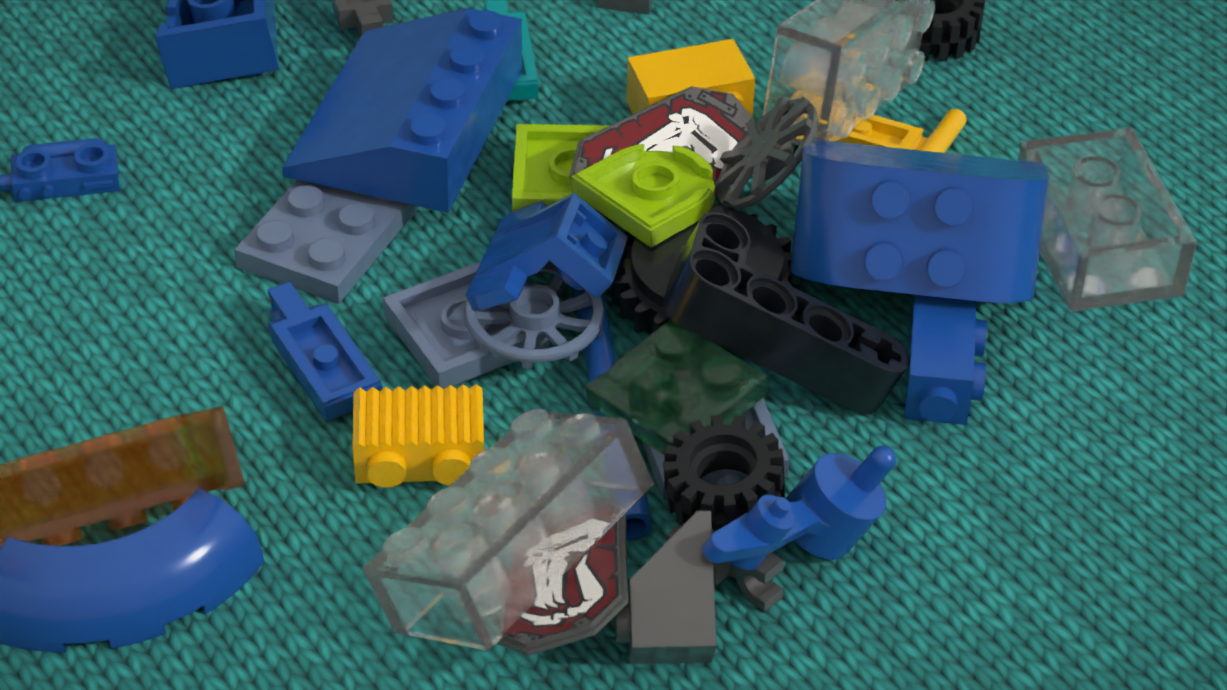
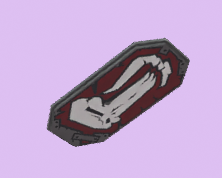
(693, 119)
(578, 601)

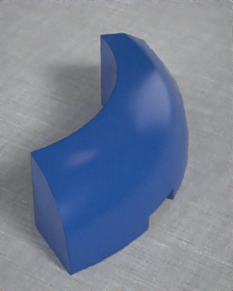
(127, 584)

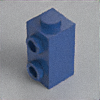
(942, 357)

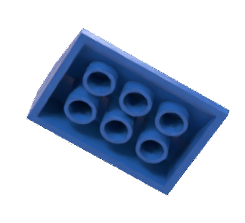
(412, 108)

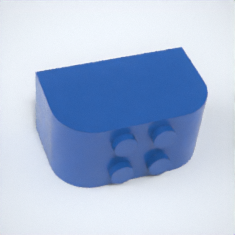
(919, 222)

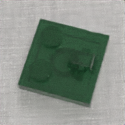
(674, 382)

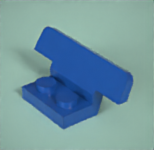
(566, 233)

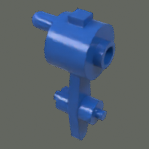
(821, 514)

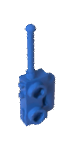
(62, 170)

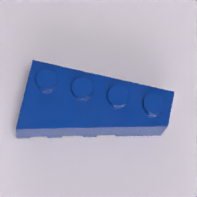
(217, 40)

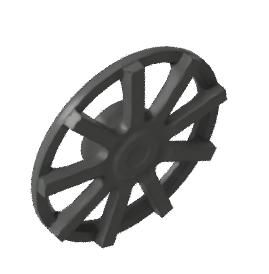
(767, 154)

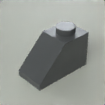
(672, 601)

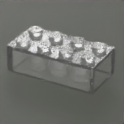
(847, 59)
(508, 527)

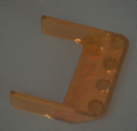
(116, 477)

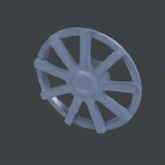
(538, 314)

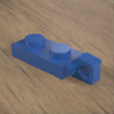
(318, 352)

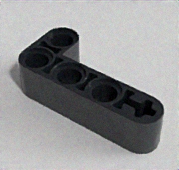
(776, 324)

